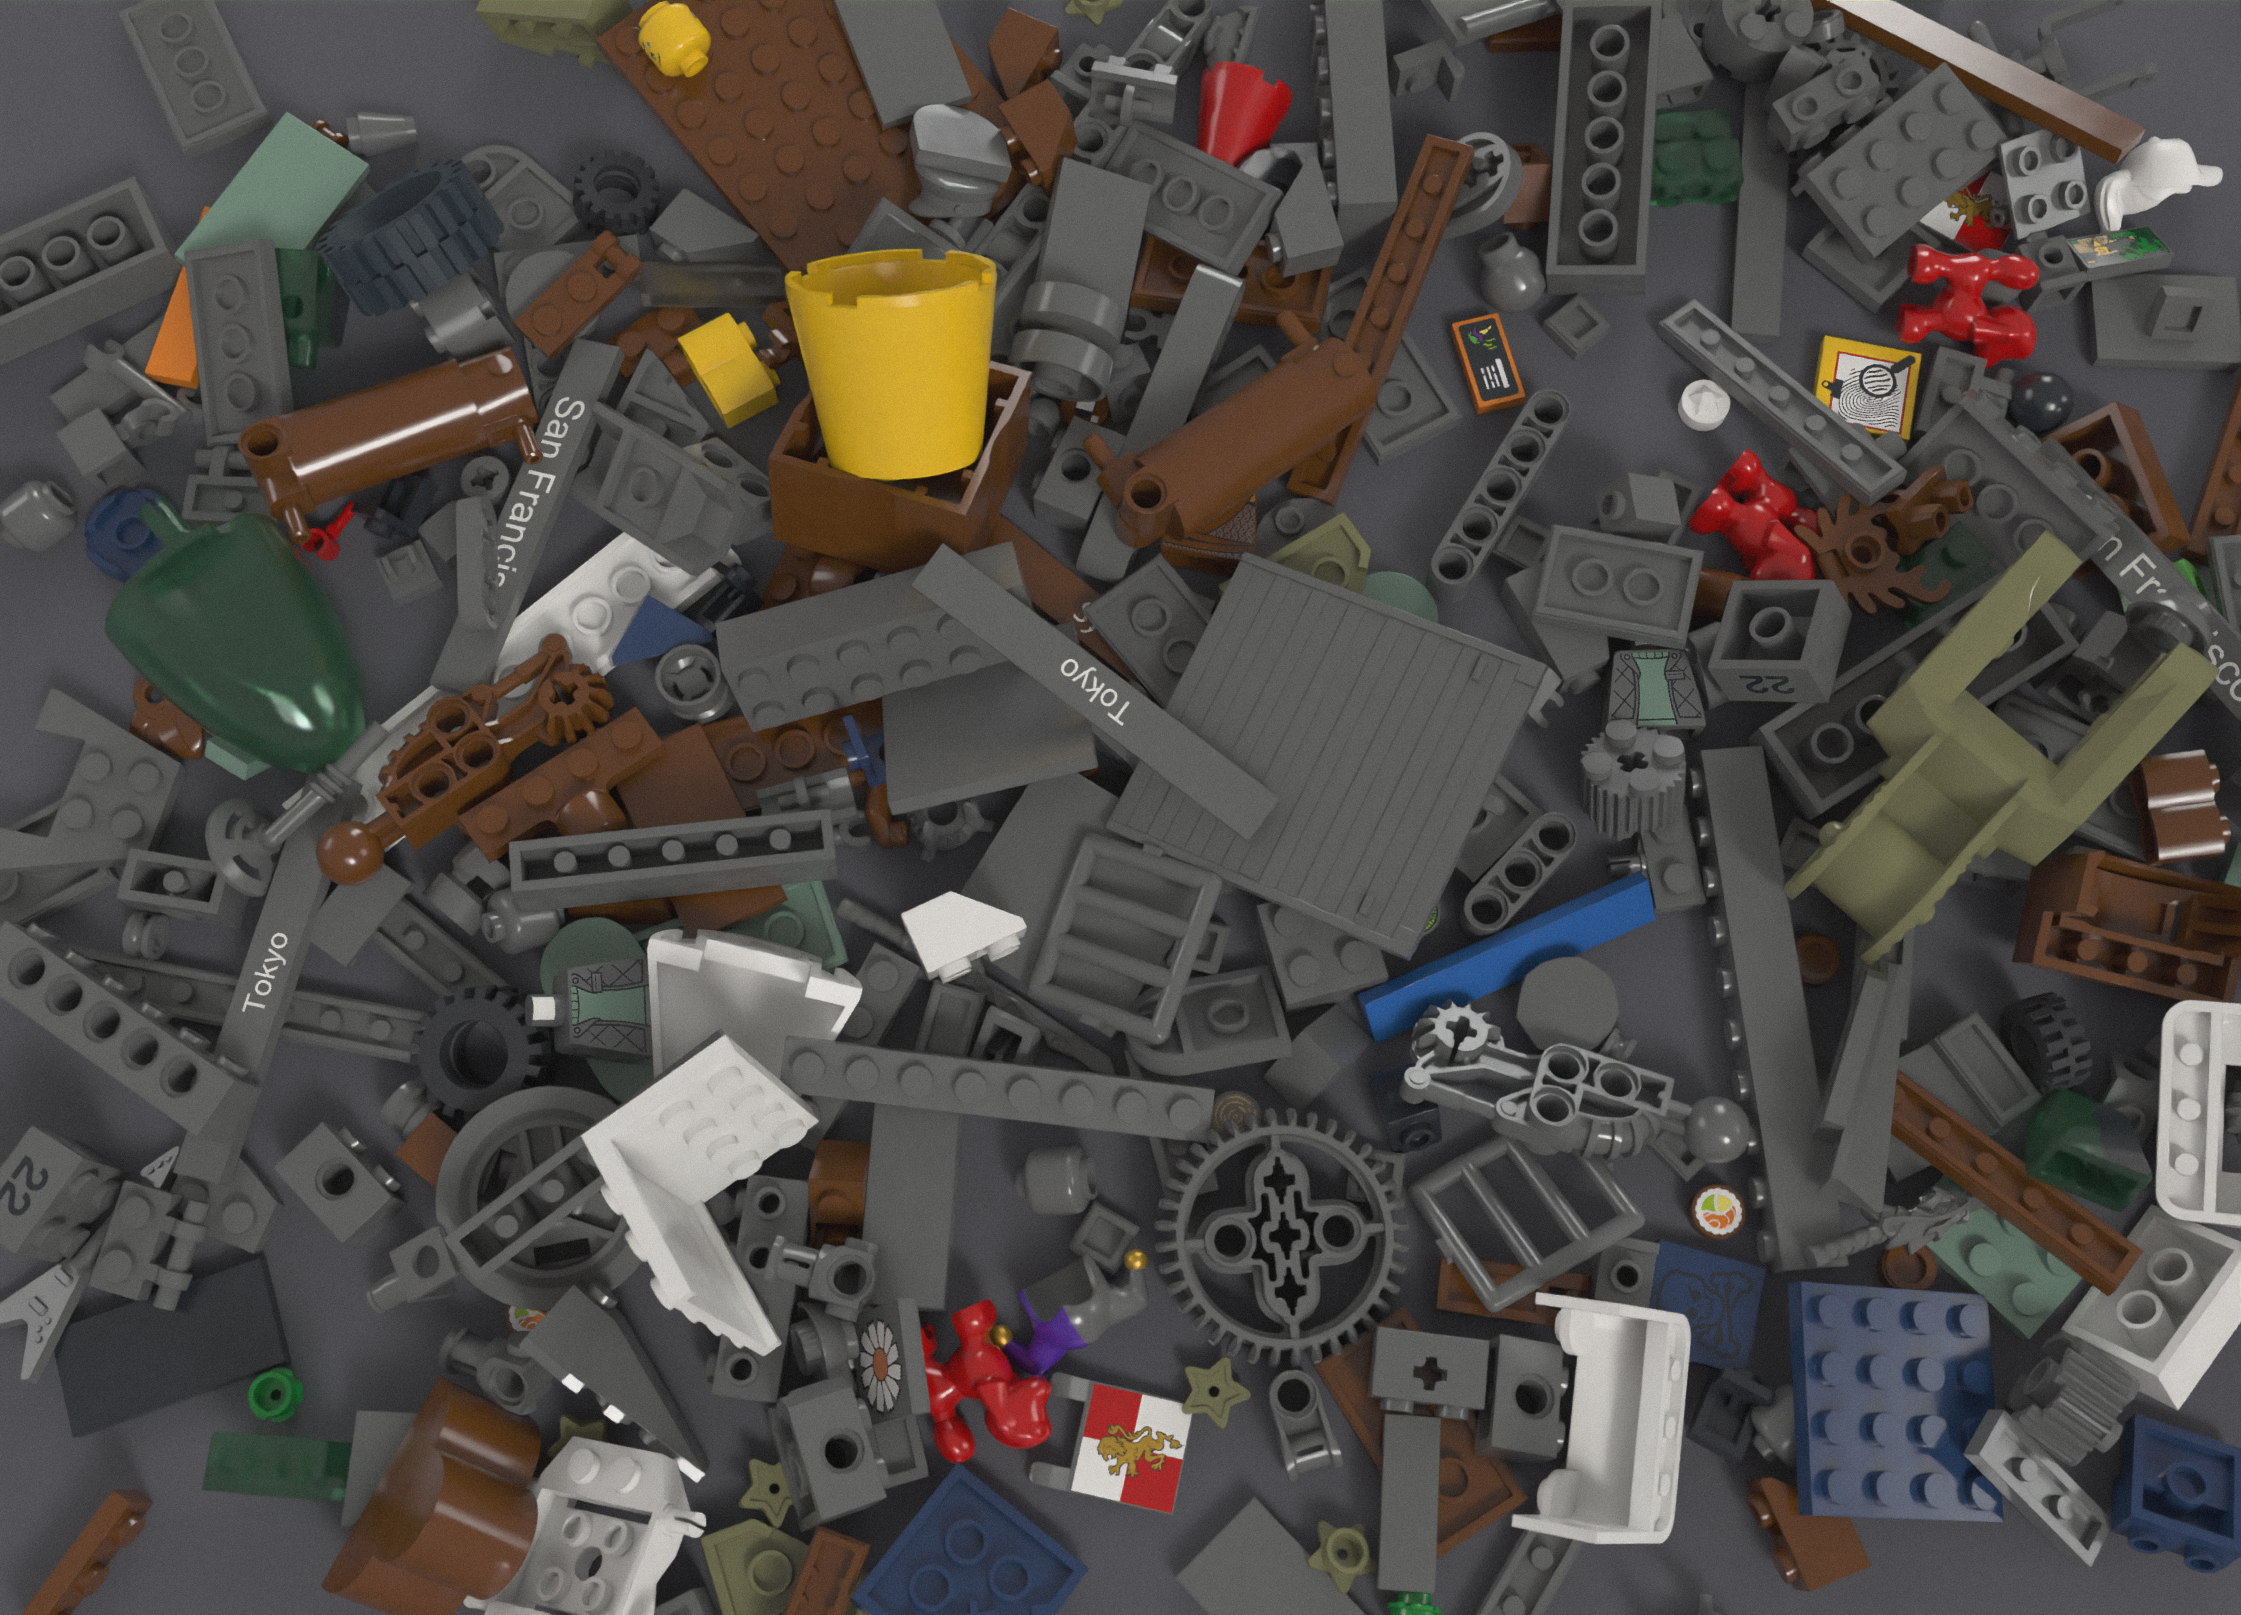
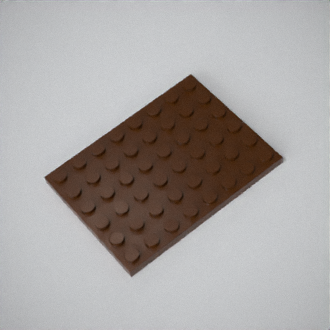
(789, 123)

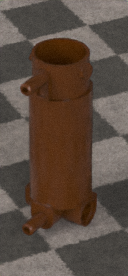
(388, 433)
(1236, 442)

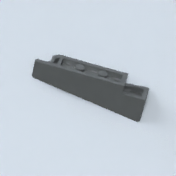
(1861, 1089)

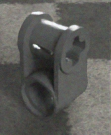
(1302, 1428)

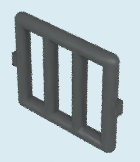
(1171, 981)
(1537, 1269)

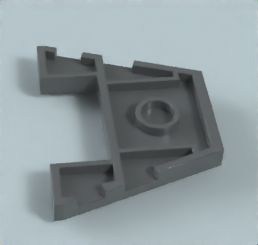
(112, 802)

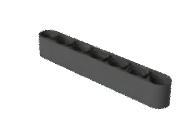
(1168, 401)

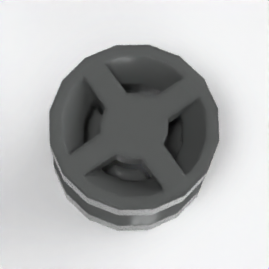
(484, 470)
(408, 1108)

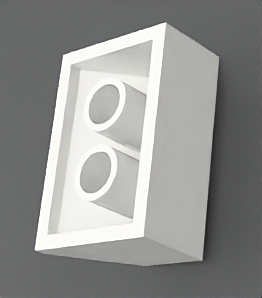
(2169, 1308)

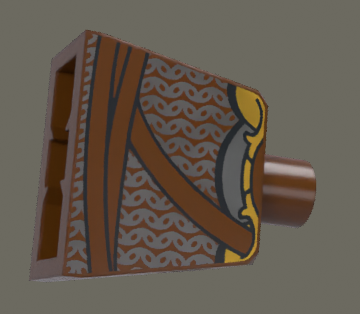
(1217, 545)

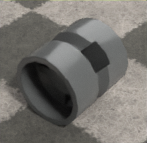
(694, 685)
(456, 899)

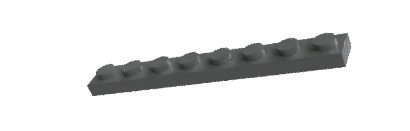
(997, 1089)

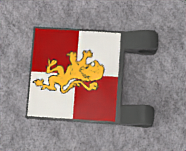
(1965, 217)
(1125, 1446)

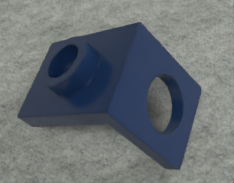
(865, 753)

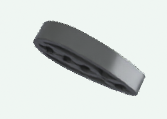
(1492, 194)

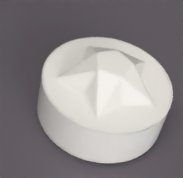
(1703, 405)

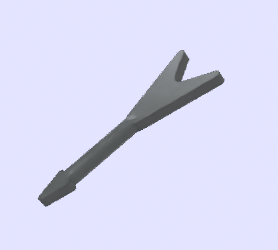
(52, 1297)

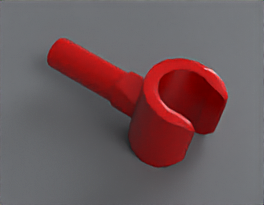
(330, 546)

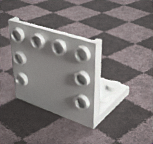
(674, 1153)

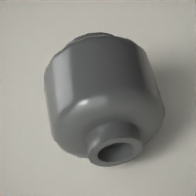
(38, 516)
(515, 930)
(1058, 1180)
(1776, 1427)

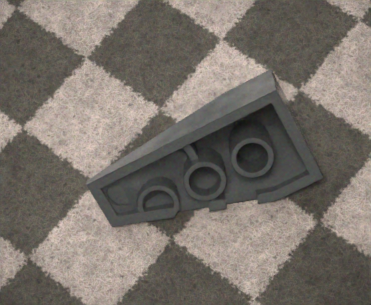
(593, 1347)

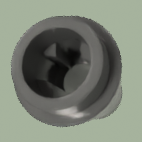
(380, 133)

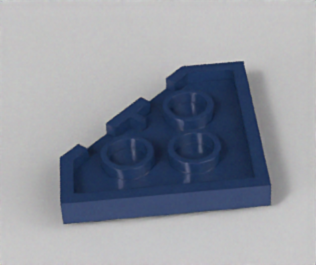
(970, 1558)

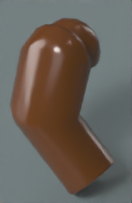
(877, 813)

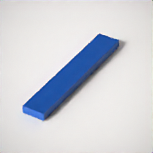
(1508, 955)

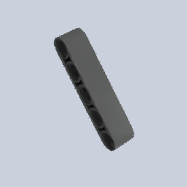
(1503, 475)

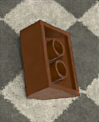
(2122, 461)

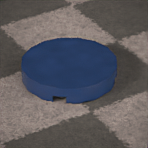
(118, 538)

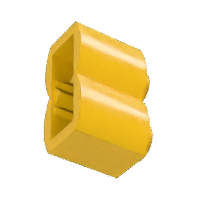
(729, 369)

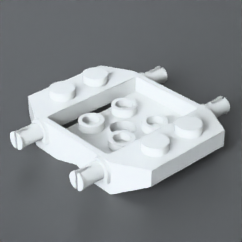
(571, 1538)

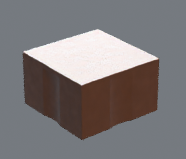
(901, 520)

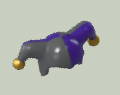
(1073, 1311)

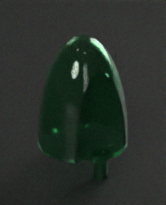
(242, 640)

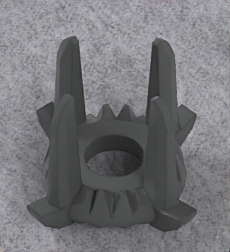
(949, 836)

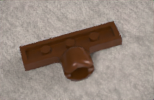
(809, 573)
(567, 790)

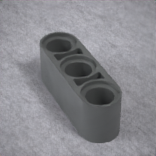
(1527, 855)

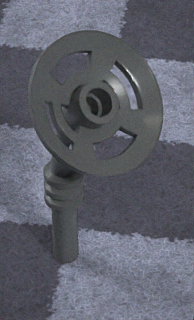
(266, 839)

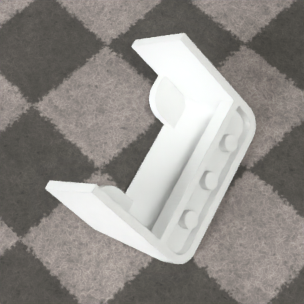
(2194, 1053)
(1622, 1424)

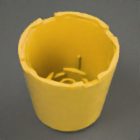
(897, 358)

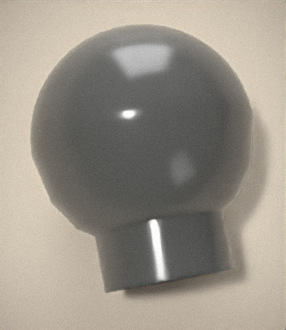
(1510, 274)

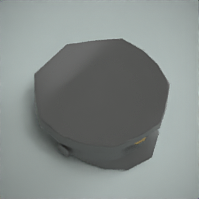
(1567, 1004)

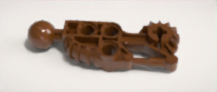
(442, 760)

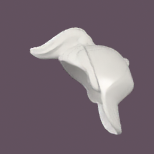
(2148, 178)

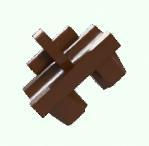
(1925, 508)

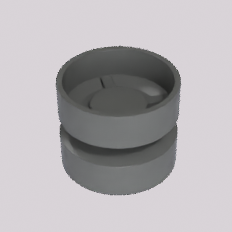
(1068, 340)

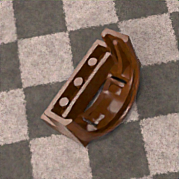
(2114, 925)

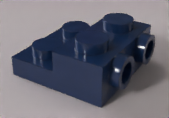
(2178, 1495)

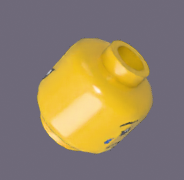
(674, 39)

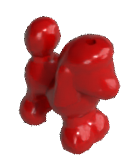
(1960, 311)
(1757, 525)
(981, 1371)

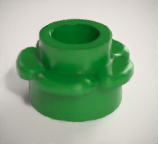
(261, 1394)
(1413, 1604)

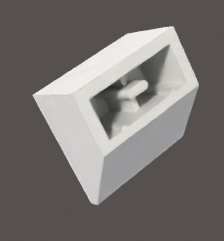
(958, 930)

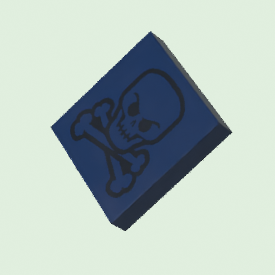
(1715, 1296)

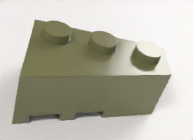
(555, 24)

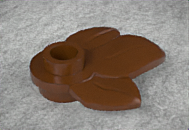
(165, 725)

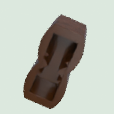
(2178, 808)

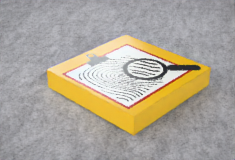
(1868, 384)

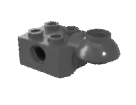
(2121, 647)
(826, 1418)

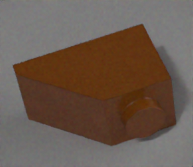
(1534, 197)

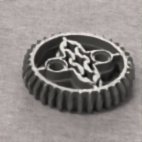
(1288, 1262)

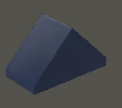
(654, 632)

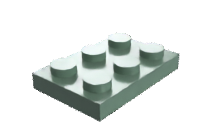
(2003, 1265)

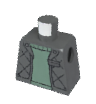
(1652, 691)
(598, 1011)

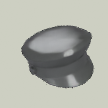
(952, 194)

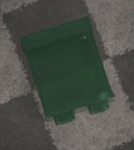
(277, 1466)

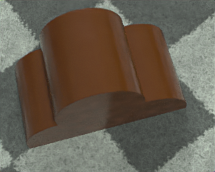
(446, 1511)

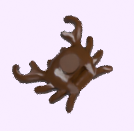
(1860, 561)

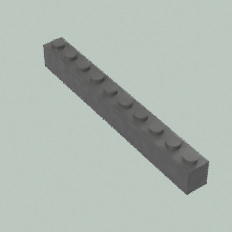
(1764, 1005)

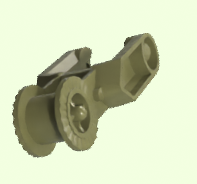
(1971, 782)

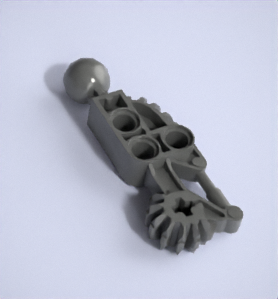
(1587, 1097)

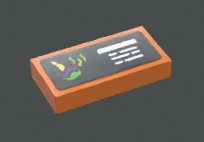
(1487, 363)

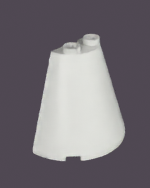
(747, 989)

